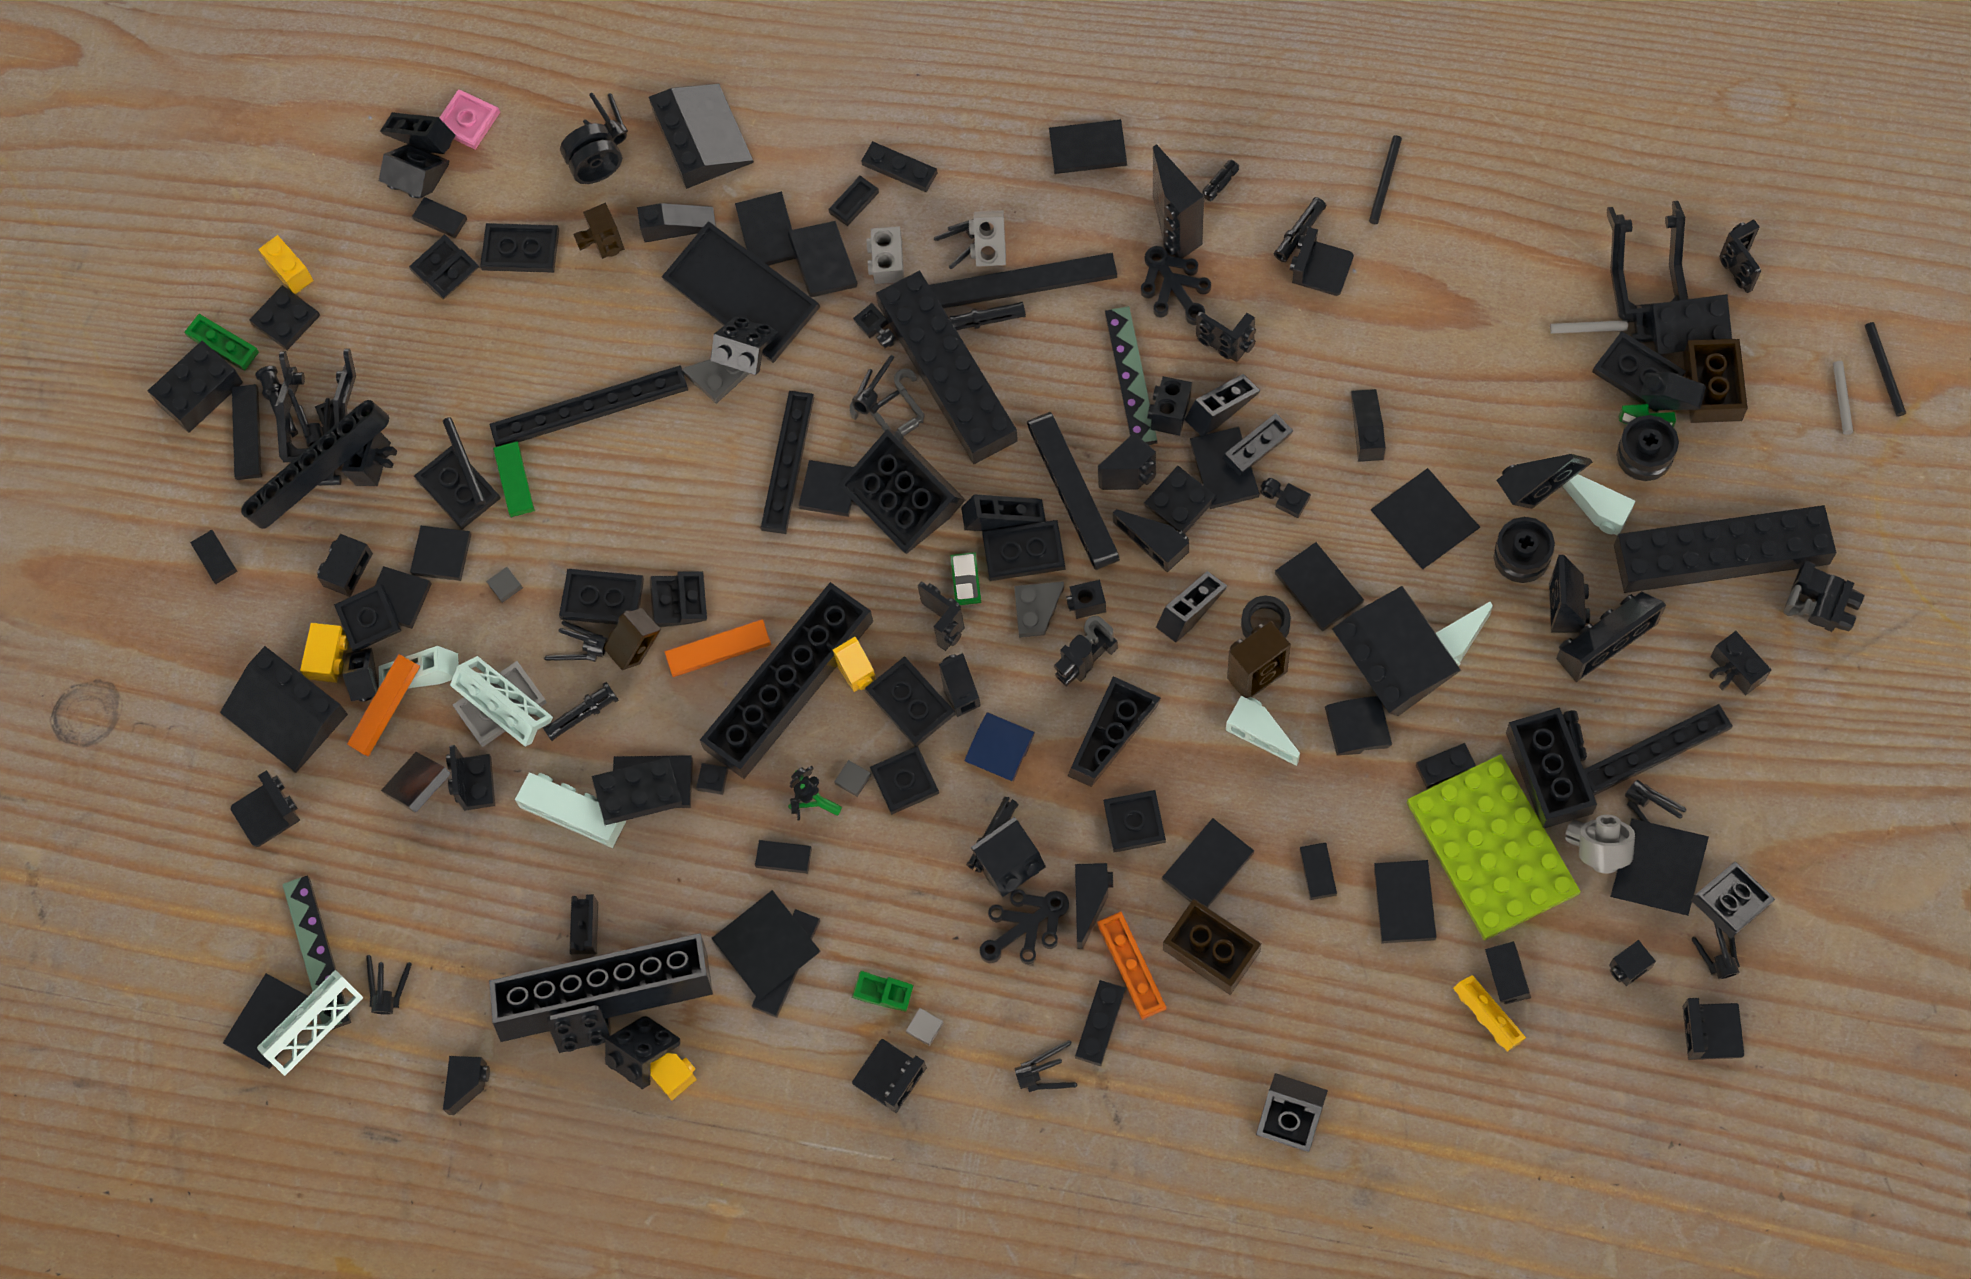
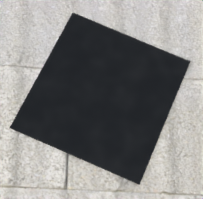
(1425, 518)
(1662, 868)
(766, 945)

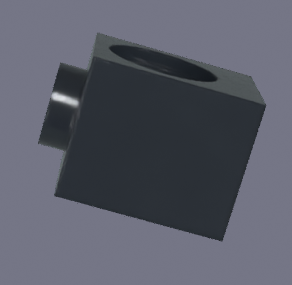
(1089, 589)
(1631, 963)

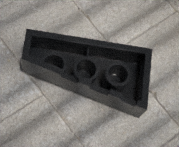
(1113, 726)

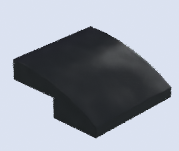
(443, 267)
(678, 599)
(1358, 725)

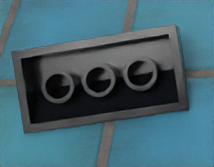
(1610, 635)

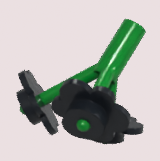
(806, 789)

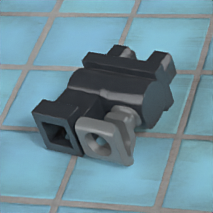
(1831, 598)
(1085, 650)

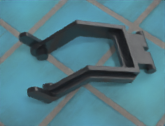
(1642, 313)
(292, 379)

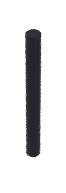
(1385, 179)
(1885, 369)
(464, 461)

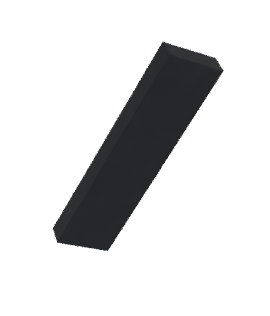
(246, 432)
(774, 1000)

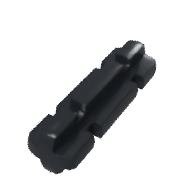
(1220, 180)
(1571, 719)

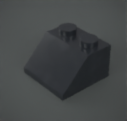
(412, 170)
(1128, 466)
(1008, 857)
(1291, 1112)

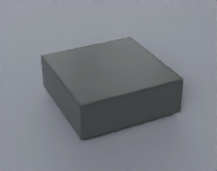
(504, 584)
(852, 778)

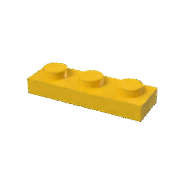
(1489, 1013)

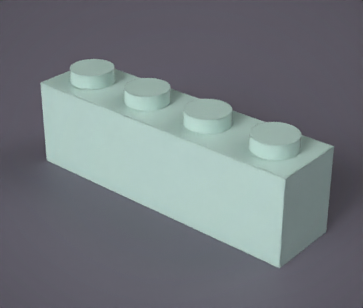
(567, 808)

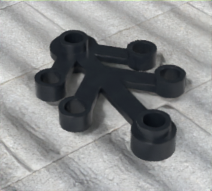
(1173, 282)
(1027, 924)

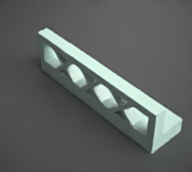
(496, 701)
(303, 1015)

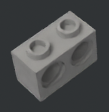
(993, 238)
(882, 255)

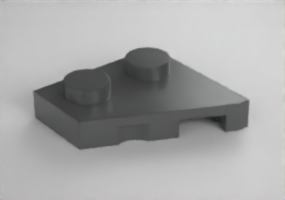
(714, 378)
(1036, 606)

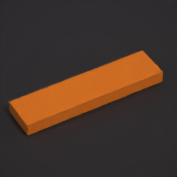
(717, 648)
(383, 705)
(1131, 965)

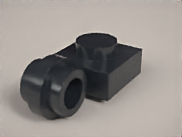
(871, 322)
(1290, 500)

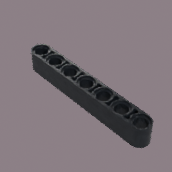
(315, 464)
(1073, 491)

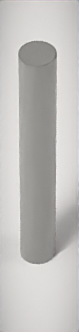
(1588, 327)
(1843, 399)

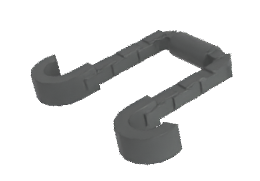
(911, 424)

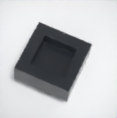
(712, 778)

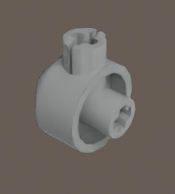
(1603, 842)

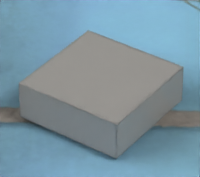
(924, 1027)

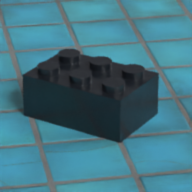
(195, 386)

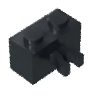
(367, 464)
(1739, 663)

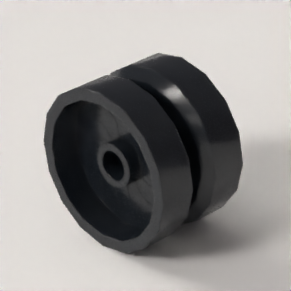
(591, 153)
(1647, 448)
(1524, 549)

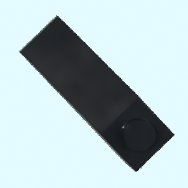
(419, 131)
(672, 220)
(1220, 404)
(1368, 425)
(998, 512)
(1155, 538)
(1190, 606)
(1091, 894)

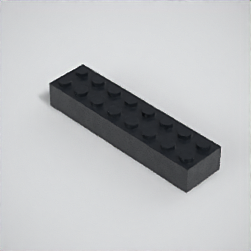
(947, 367)
(1724, 549)
(785, 681)
(614, 981)

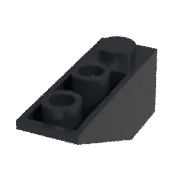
(959, 684)

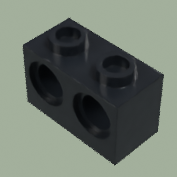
(1170, 405)

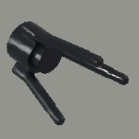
(616, 129)
(958, 228)
(866, 399)
(311, 431)
(592, 644)
(1642, 794)
(1726, 964)
(382, 1000)
(1029, 1074)

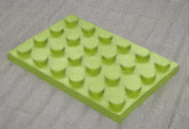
(1493, 847)

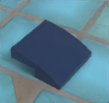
(999, 746)

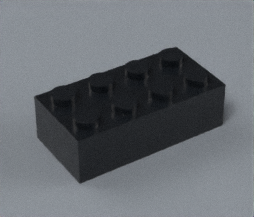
(1551, 768)

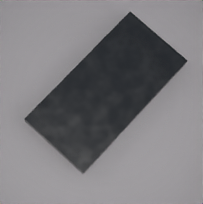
(735, 283)

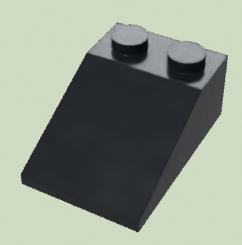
(1536, 480)
(1568, 598)

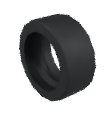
(1265, 602)

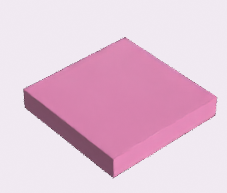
(469, 118)

